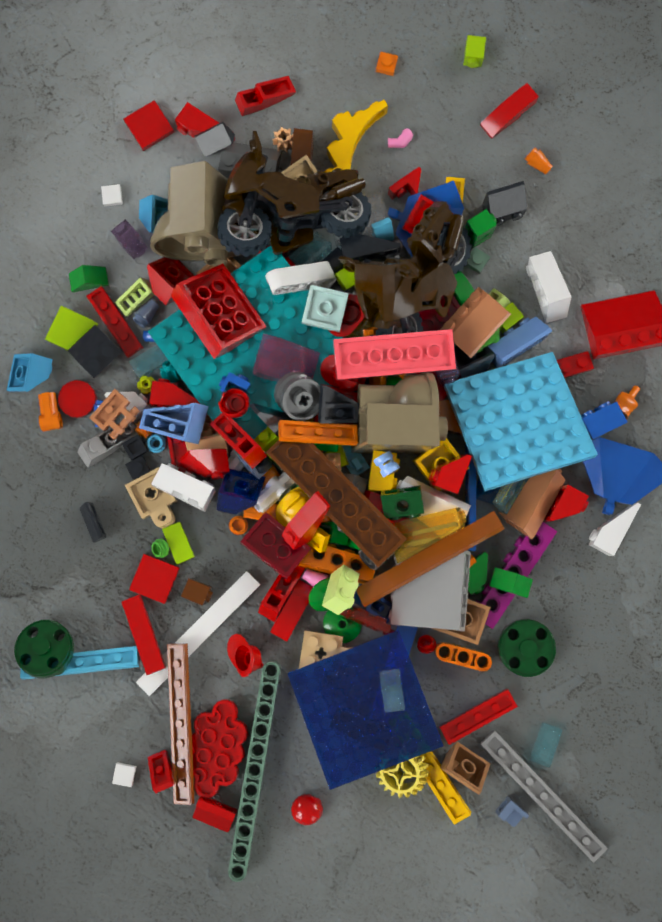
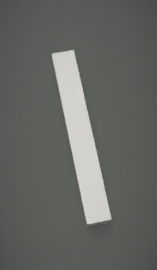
(205, 626)

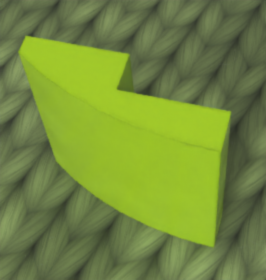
(68, 328)

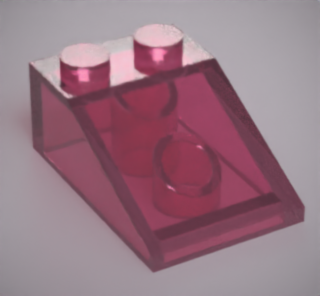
(281, 357)

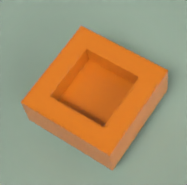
(386, 63)

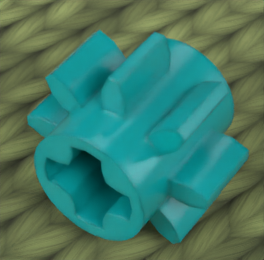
(168, 372)

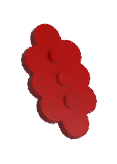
(217, 748)

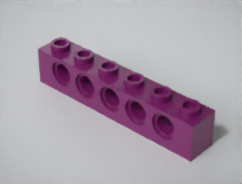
(544, 535)

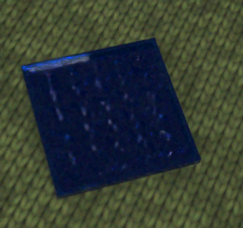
(347, 711)

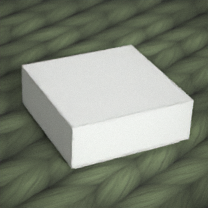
(112, 195)
(124, 774)

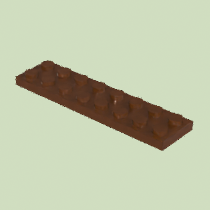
(348, 507)

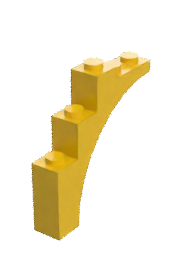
(350, 131)

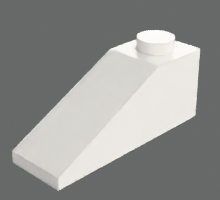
(611, 533)

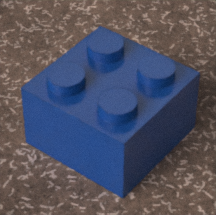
(604, 419)

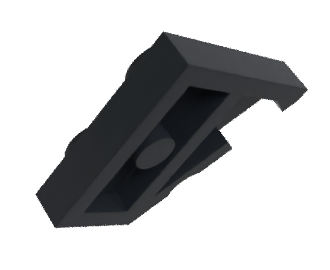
(336, 407)

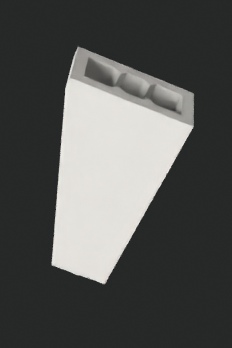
(433, 499)

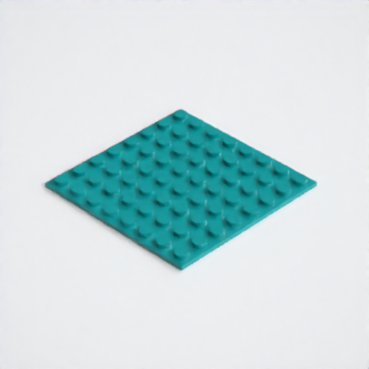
(283, 320)

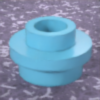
(150, 443)

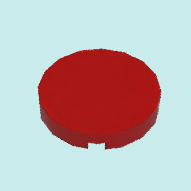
(77, 399)

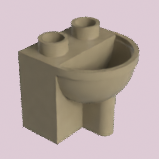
(193, 214)
(400, 416)

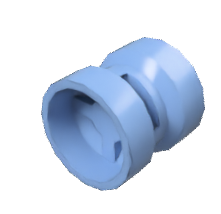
(388, 468)

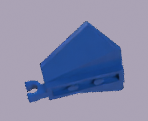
(445, 192)
(622, 473)

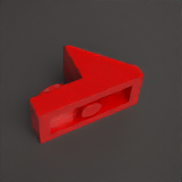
(409, 182)
(160, 771)

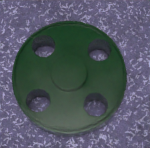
(526, 647)
(44, 649)

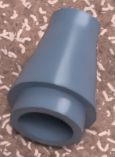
(145, 315)

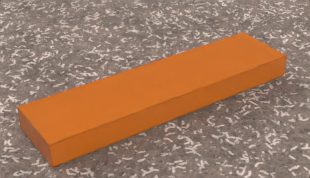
(317, 433)

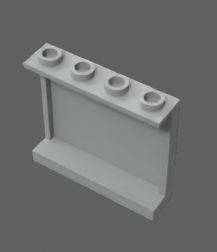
(434, 598)

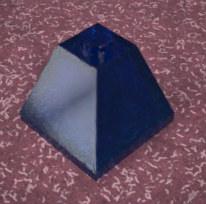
(239, 491)

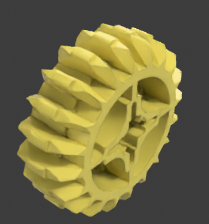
(416, 770)

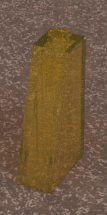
(427, 531)

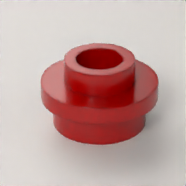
(426, 644)

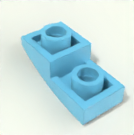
(383, 229)

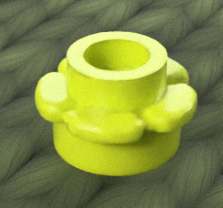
(141, 384)

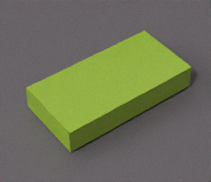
(178, 543)

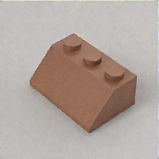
(476, 321)

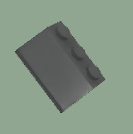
(232, 154)

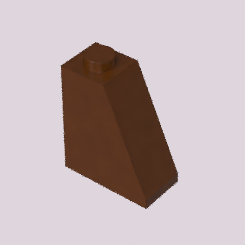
(302, 144)

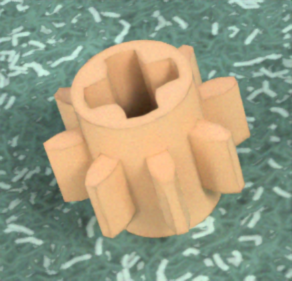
(279, 136)

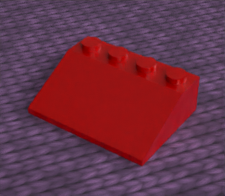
(217, 310)
(623, 324)

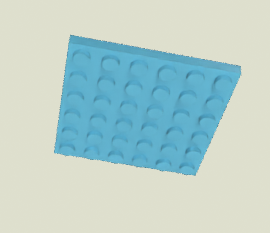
(519, 421)

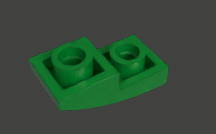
(463, 288)

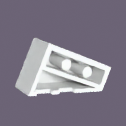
(549, 286)
(184, 486)

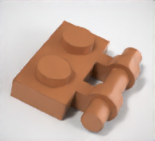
(109, 411)

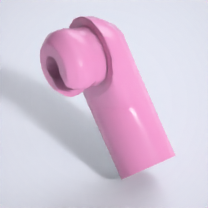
(402, 141)

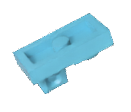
(356, 461)

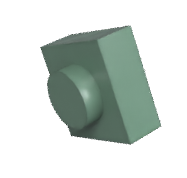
(477, 260)

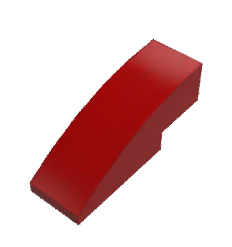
(264, 95)
(509, 110)
(292, 611)

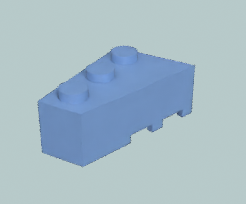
(177, 422)

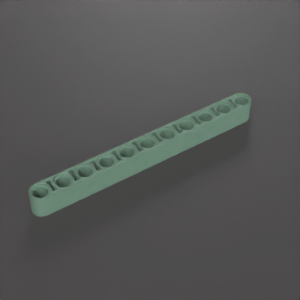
(255, 779)

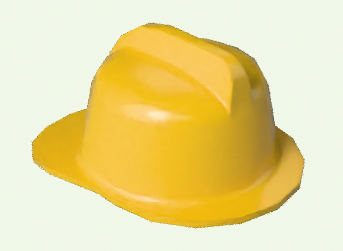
(290, 505)

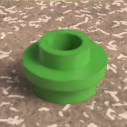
(160, 548)

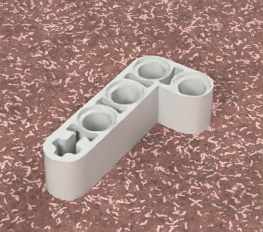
(300, 277)

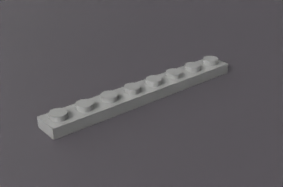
(543, 796)

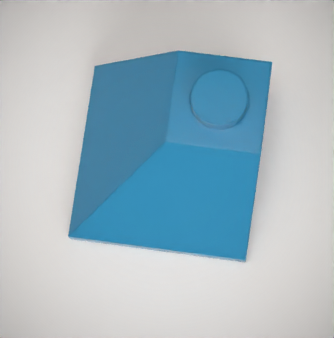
(151, 210)
(28, 372)

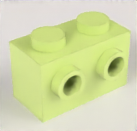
(341, 590)

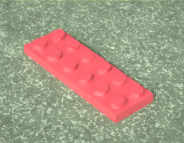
(394, 354)

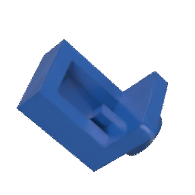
(240, 382)

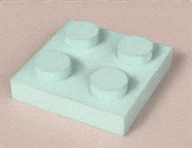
(325, 308)

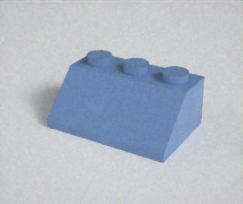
(519, 340)

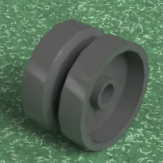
(298, 396)

